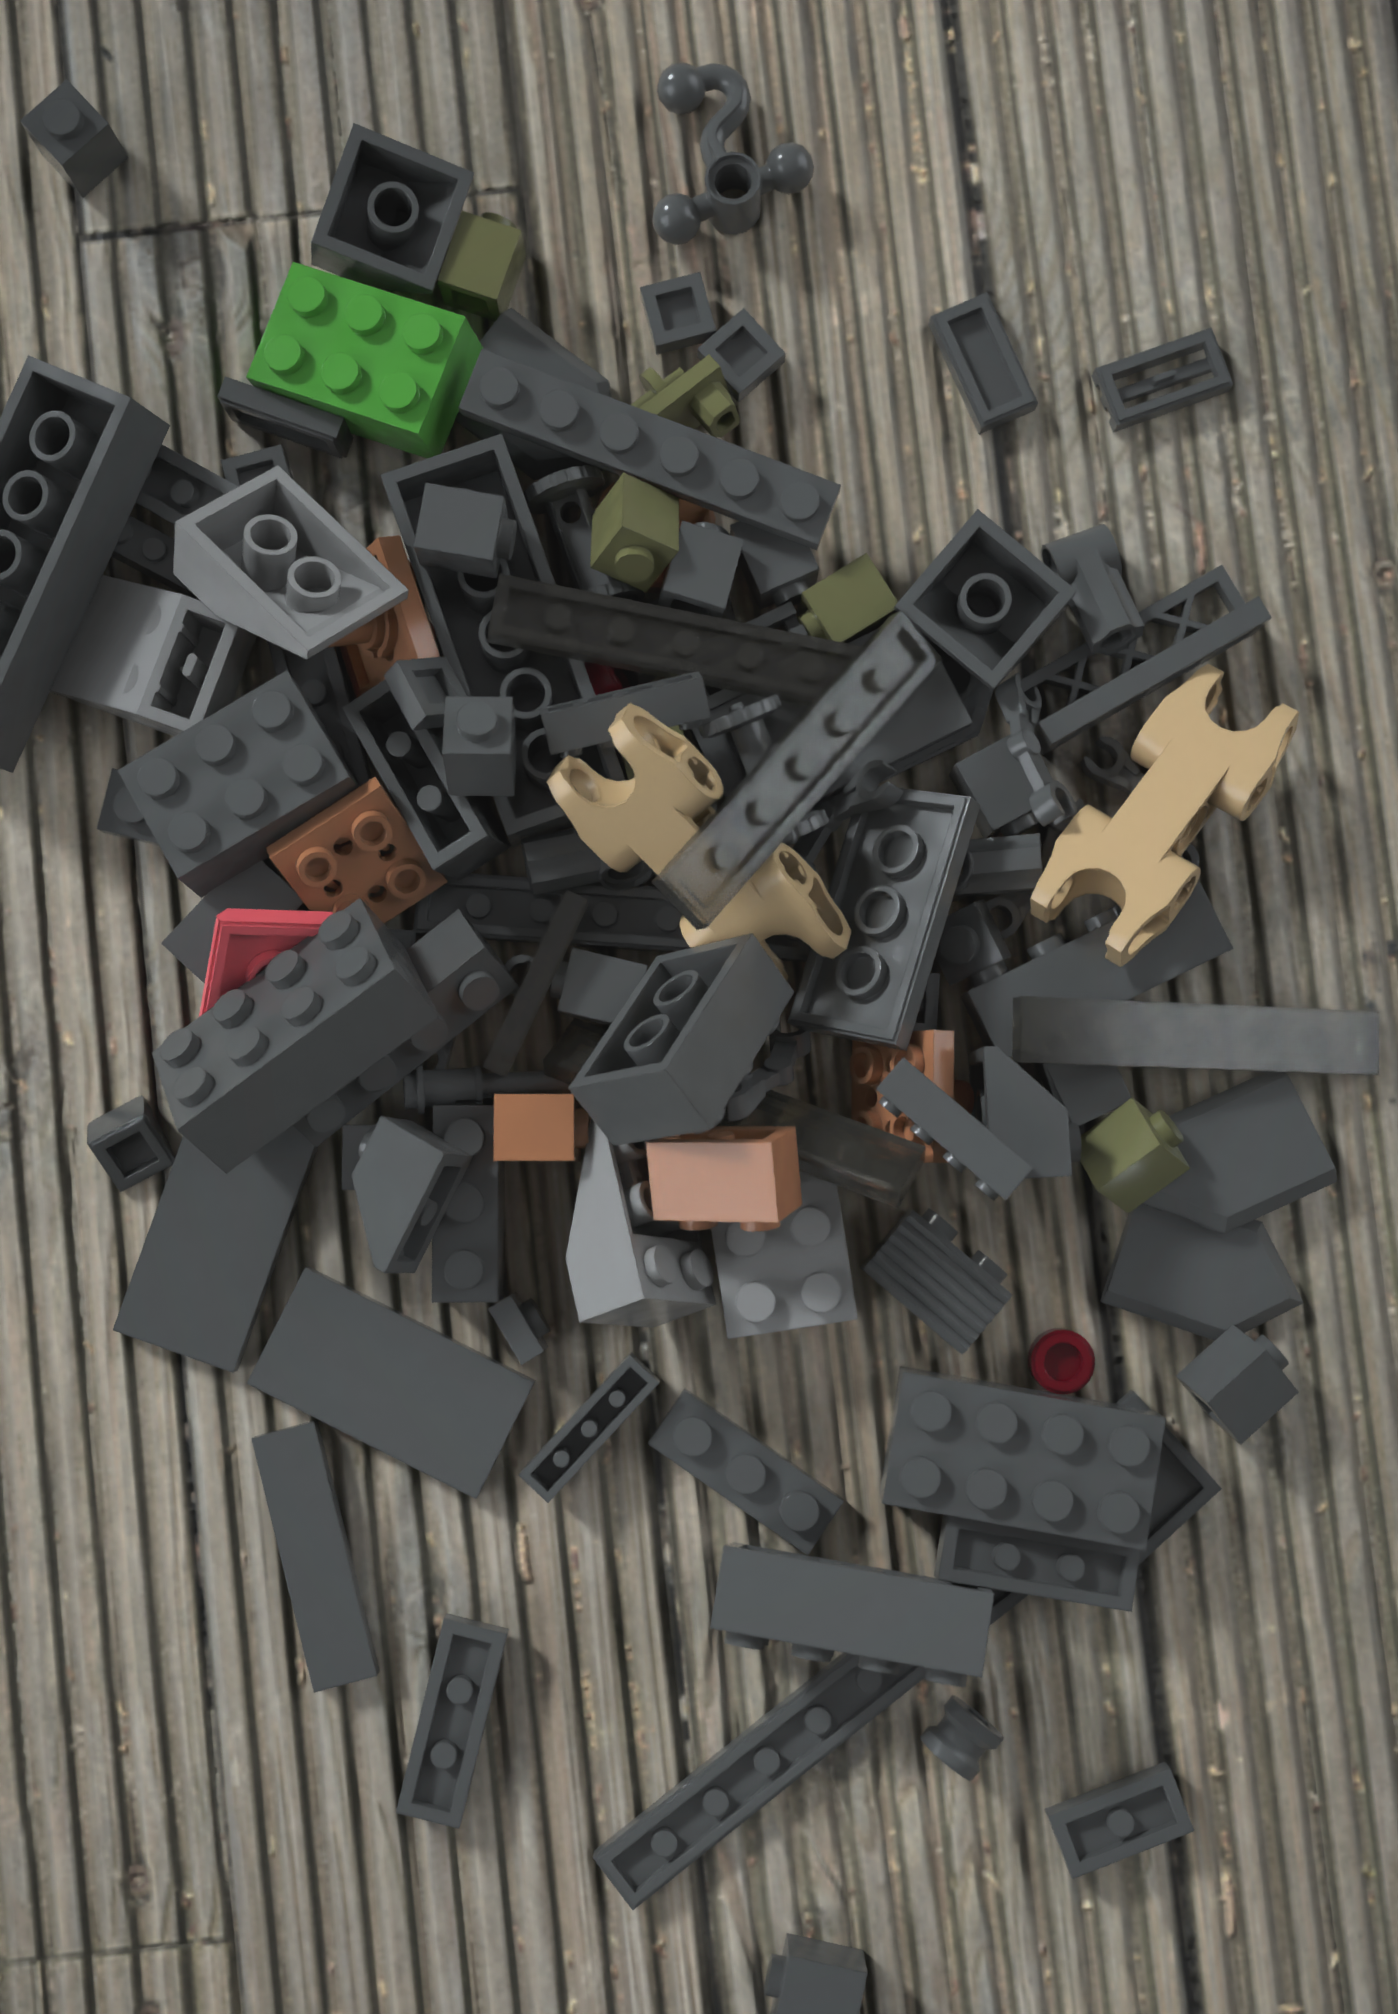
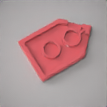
(248, 941)

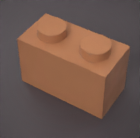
(539, 1127)
(726, 1177)

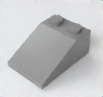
(281, 566)

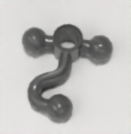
(786, 168)

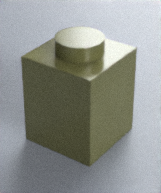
(482, 265)
(635, 532)
(847, 603)
(1132, 1154)

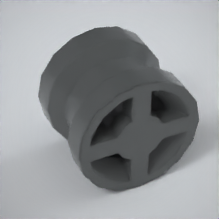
(961, 1738)

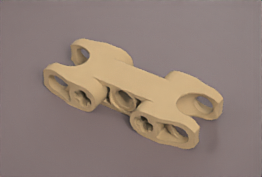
(660, 813)
(1140, 849)

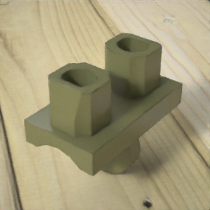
(691, 397)

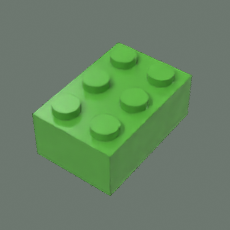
(367, 357)

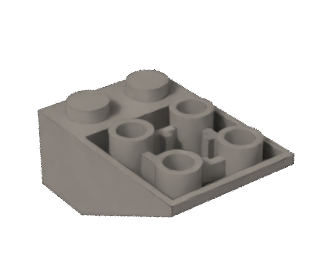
(153, 657)
(621, 1259)

